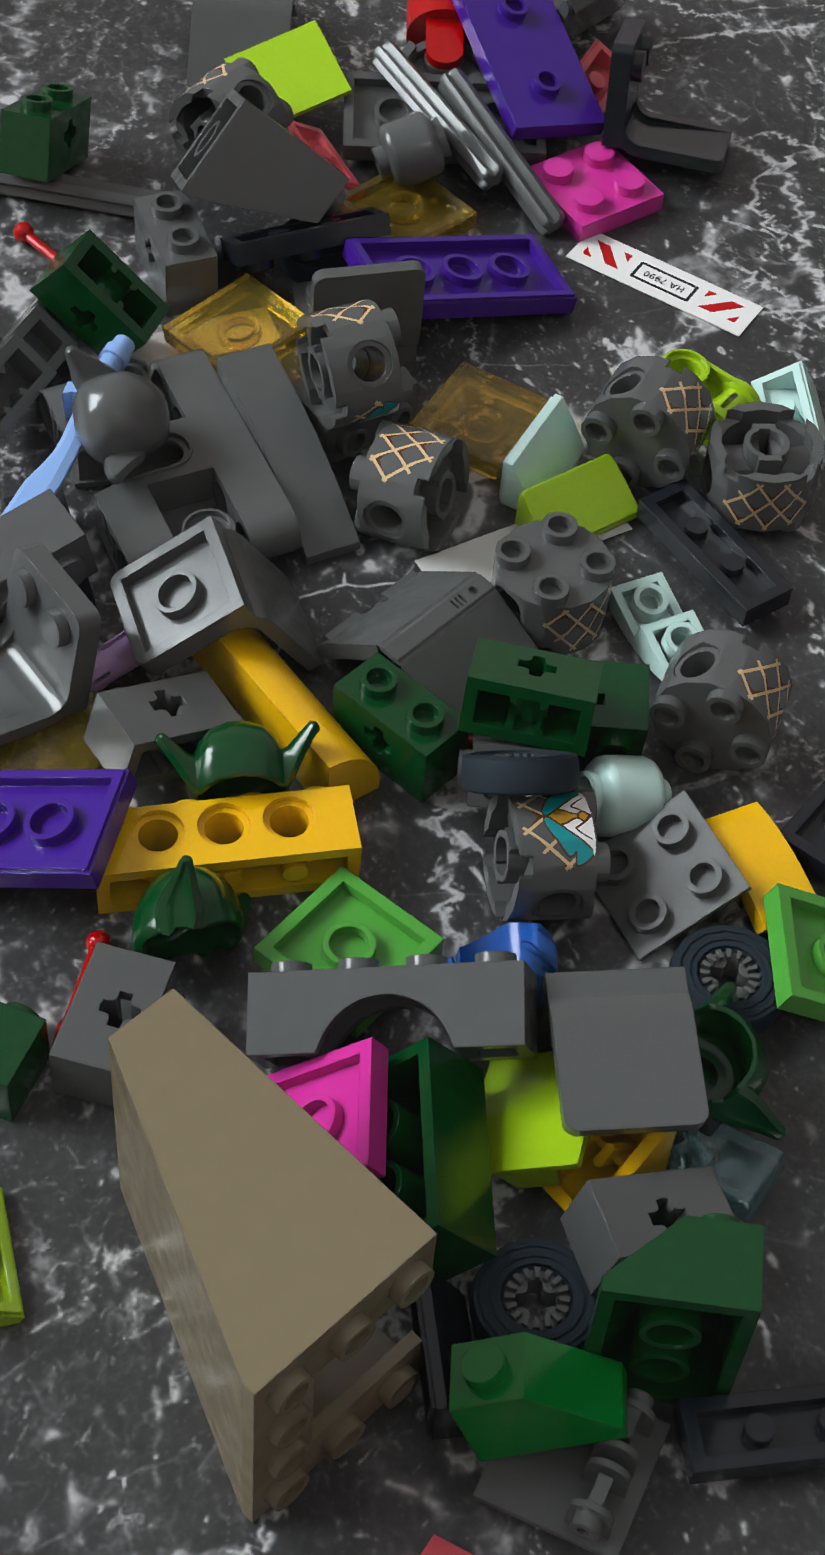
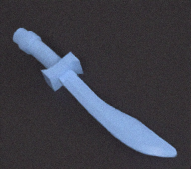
(56, 467)

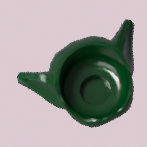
(238, 760)
(188, 913)
(734, 1066)

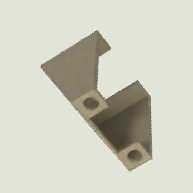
(262, 1251)

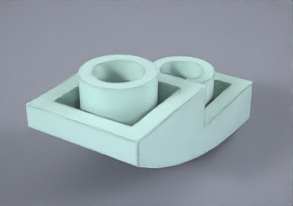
(652, 620)

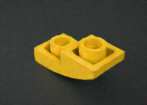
(759, 855)

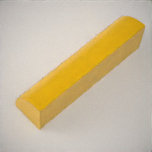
(275, 697)

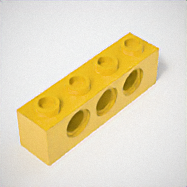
(252, 840)

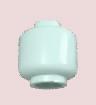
(626, 791)

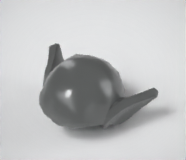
(116, 414)

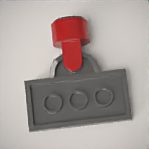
(435, 47)

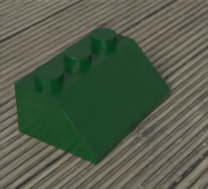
(442, 1152)
(683, 1308)

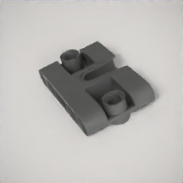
(199, 472)

